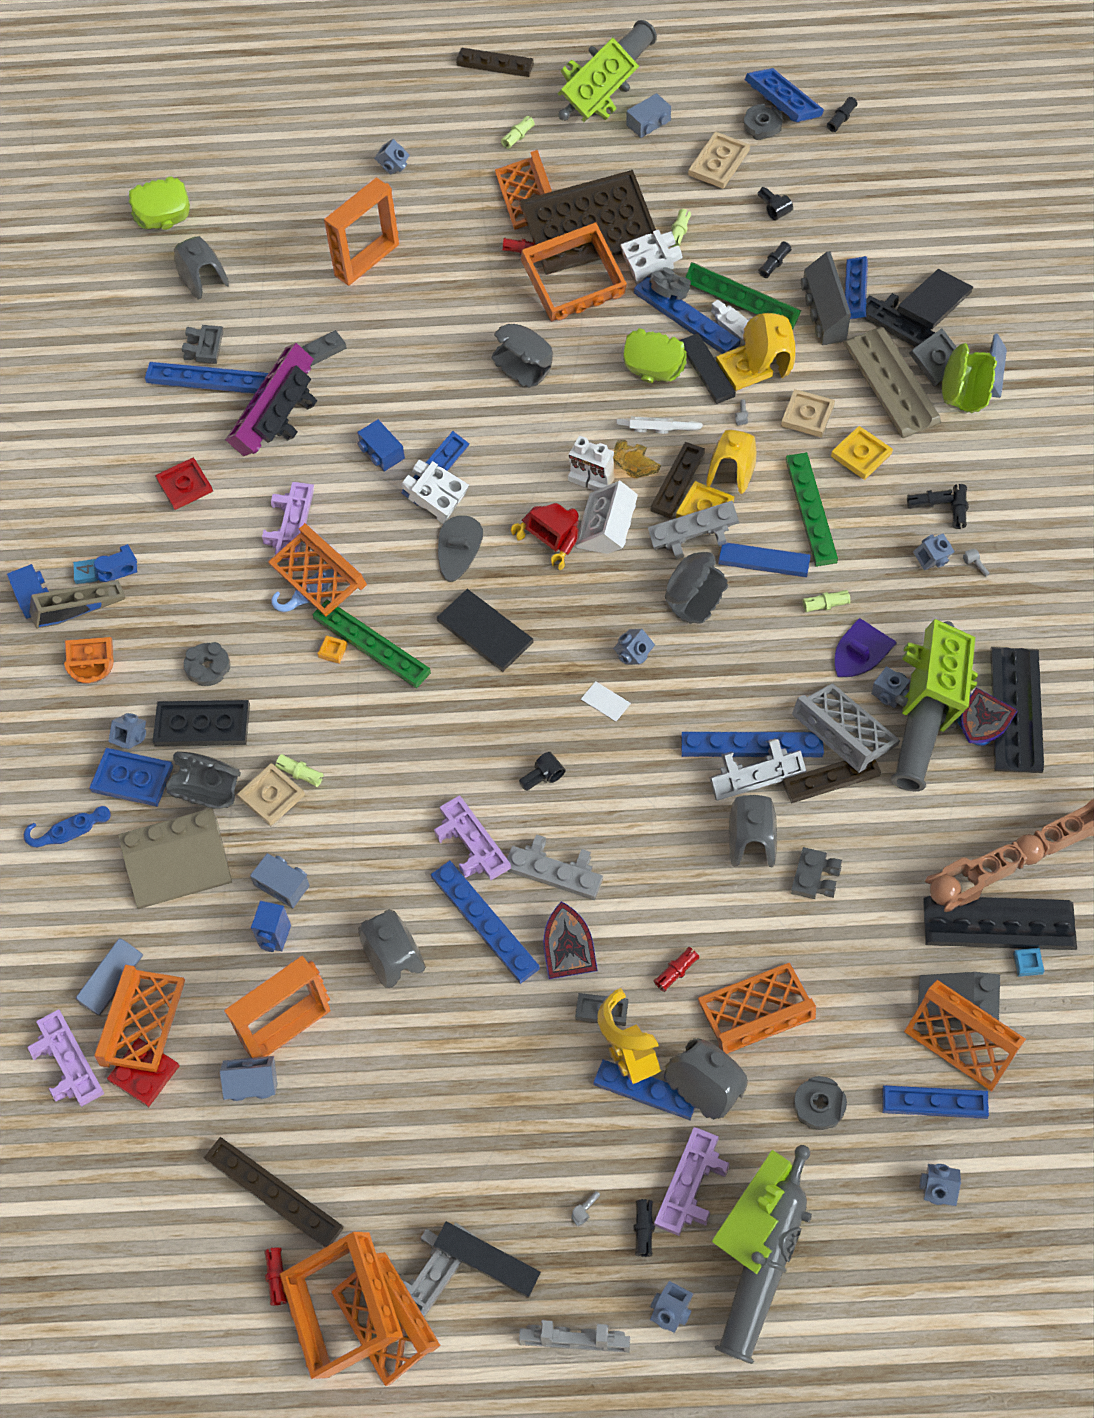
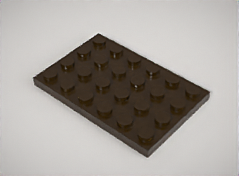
(608, 201)

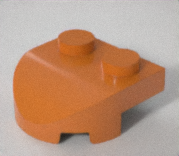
(89, 659)

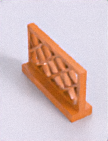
(539, 176)
(333, 561)
(119, 1014)
(978, 1021)
(763, 1026)
(407, 1312)

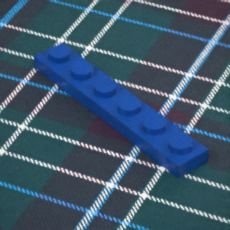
(688, 318)
(204, 377)
(748, 743)
(485, 922)

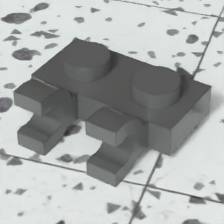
(208, 345)
(809, 874)

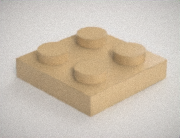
(808, 413)
(271, 794)

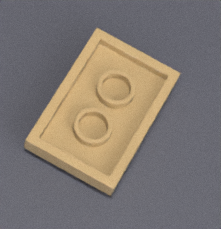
(719, 160)

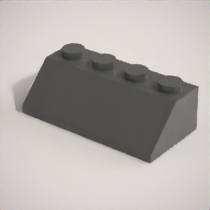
(826, 300)

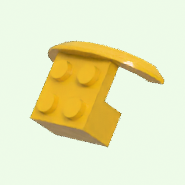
(629, 1046)

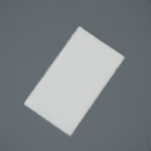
(605, 701)

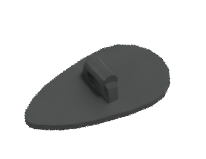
(458, 545)

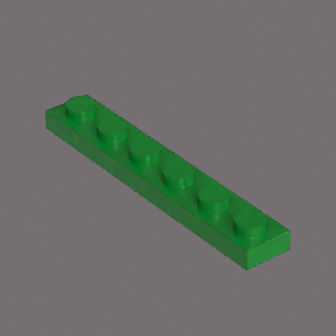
(739, 293)
(811, 509)
(374, 645)

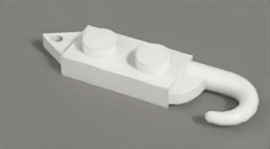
(661, 425)

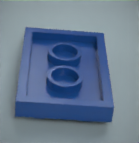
(131, 777)

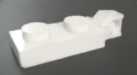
(729, 319)

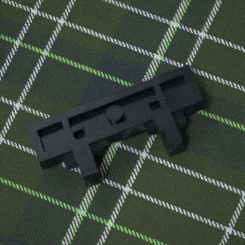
(886, 316)
(274, 417)

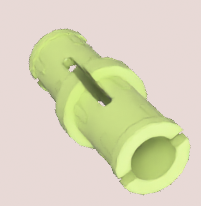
(517, 132)
(679, 227)
(826, 601)
(299, 770)

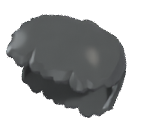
(190, 257)
(523, 354)
(695, 588)
(203, 780)
(752, 820)
(390, 947)
(706, 1078)

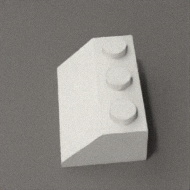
(607, 518)

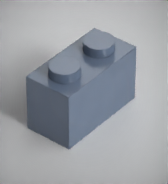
(648, 115)
(280, 880)
(248, 1078)

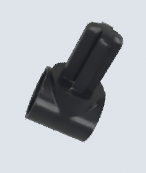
(777, 205)
(546, 769)

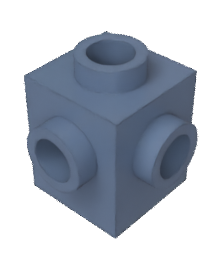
(392, 157)
(934, 551)
(633, 647)
(889, 685)
(127, 731)
(941, 1184)
(671, 1307)

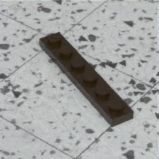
(274, 1193)

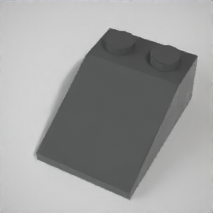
(977, 987)

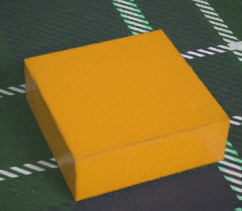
(332, 649)

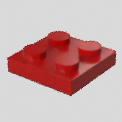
(184, 483)
(140, 1083)

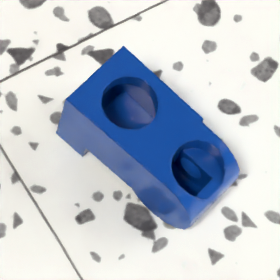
(115, 565)

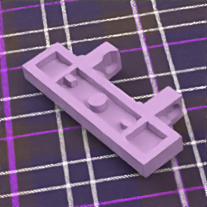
(296, 509)
(483, 850)
(60, 1042)
(680, 1202)

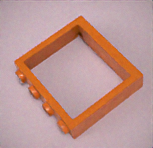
(373, 193)
(564, 243)
(271, 994)
(374, 1291)

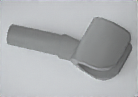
(741, 417)
(973, 556)
(579, 1213)

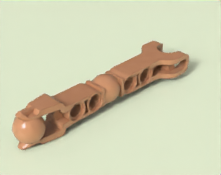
(1025, 850)

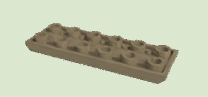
(892, 382)

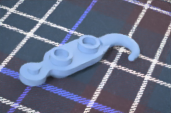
(298, 599)

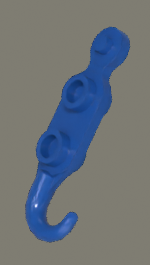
(68, 828)

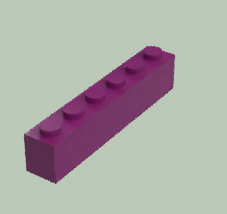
(242, 435)

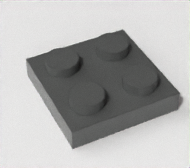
(933, 355)

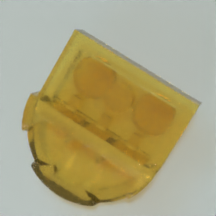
(633, 460)

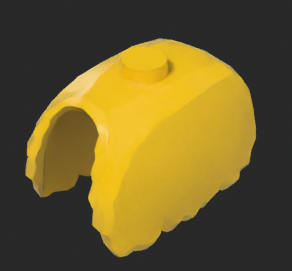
(768, 338)
(739, 447)

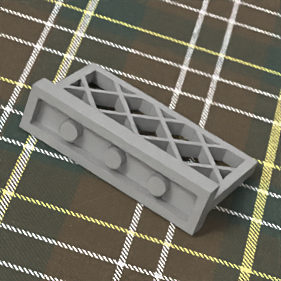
(836, 734)

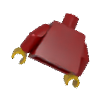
(553, 527)

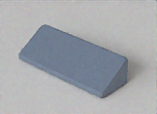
(998, 351)
(105, 980)

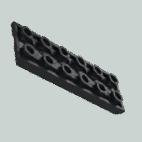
(1017, 683)
(1002, 923)

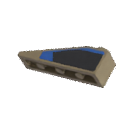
(67, 604)

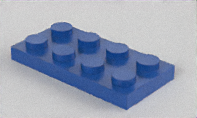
(784, 95)

